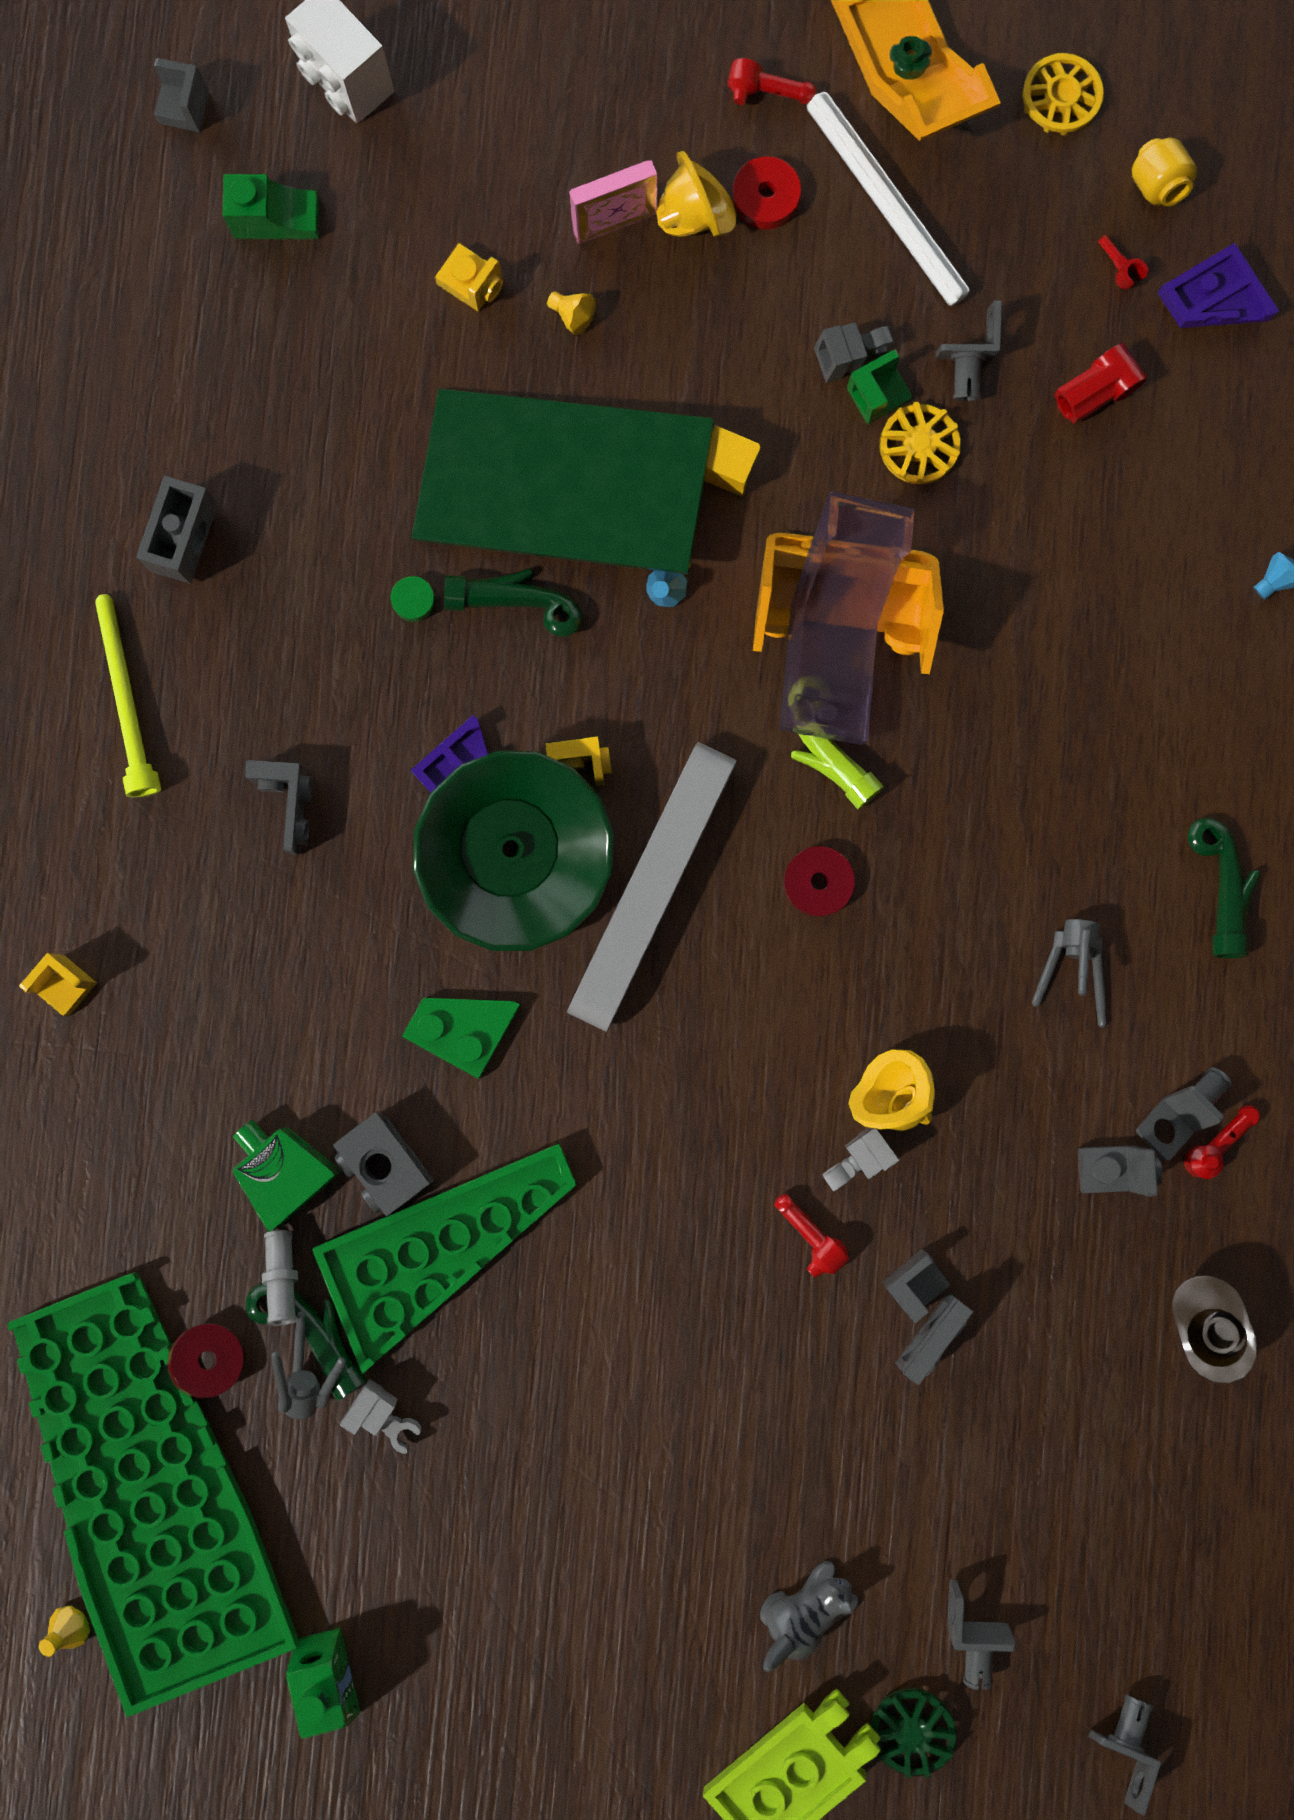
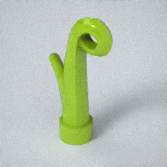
(840, 768)

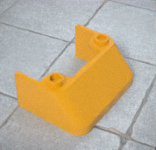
(909, 615)

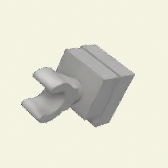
(868, 1153)
(373, 1413)

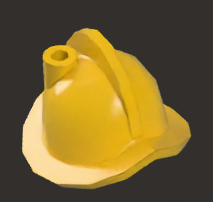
(695, 202)
(894, 1092)

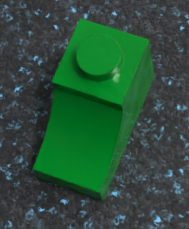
(267, 210)

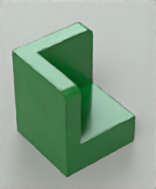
(878, 387)

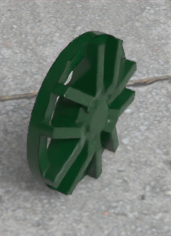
(914, 1732)

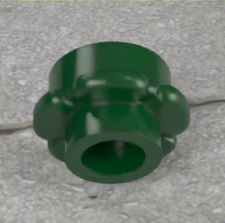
(908, 65)

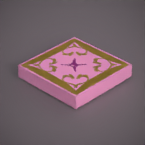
(614, 201)

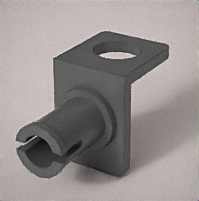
(969, 356)
(1187, 1112)
(977, 1639)
(1128, 1741)

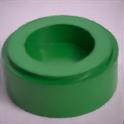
(412, 599)

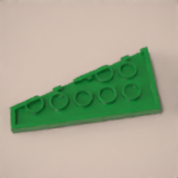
(413, 1260)

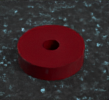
(827, 863)
(184, 1364)

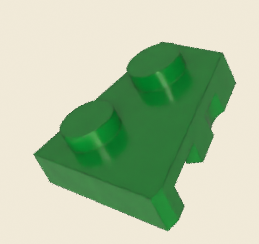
(461, 1030)

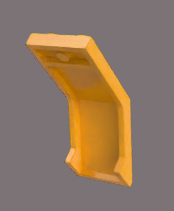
(940, 97)

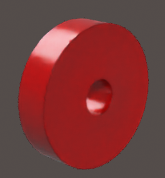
(769, 174)

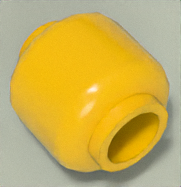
(1164, 171)

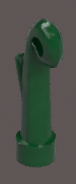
(509, 592)
(1232, 892)
(321, 1337)

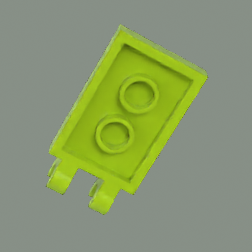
(795, 1768)

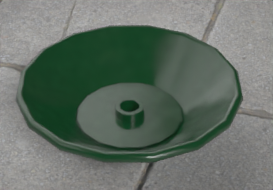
(548, 880)

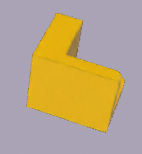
(730, 460)
(58, 983)

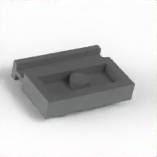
(933, 1338)

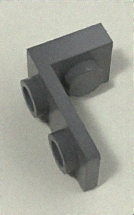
(273, 778)
(1119, 1170)

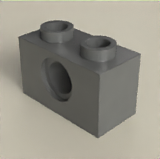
(177, 529)
(407, 1172)

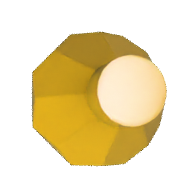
(574, 310)
(66, 1630)

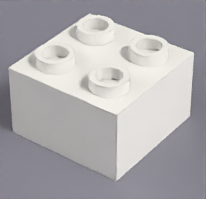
(340, 57)

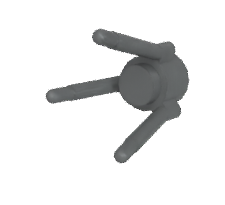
(1082, 943)
(301, 1392)

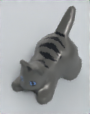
(803, 1618)

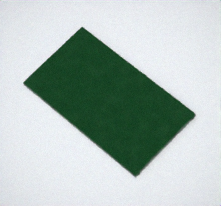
(563, 480)

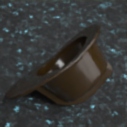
(1214, 1328)

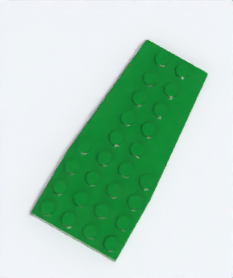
(147, 1501)

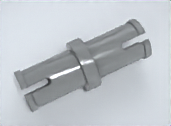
(279, 1278)

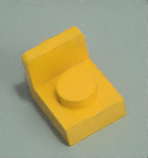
(470, 277)
(579, 751)

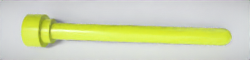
(139, 777)

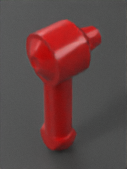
(748, 77)
(1207, 1160)
(827, 1252)

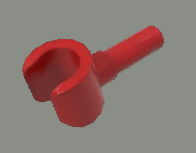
(1123, 265)

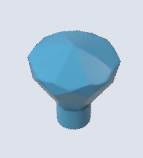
(1277, 577)
(666, 588)

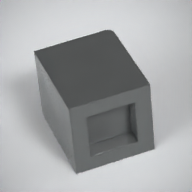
(181, 95)
(916, 1284)

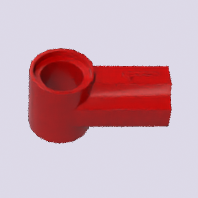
(1108, 379)

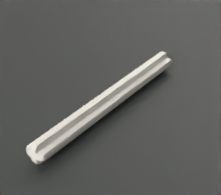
(888, 198)

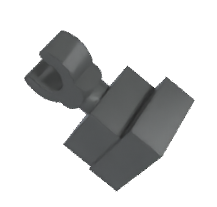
(844, 350)

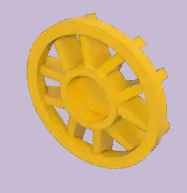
(1062, 93)
(920, 443)

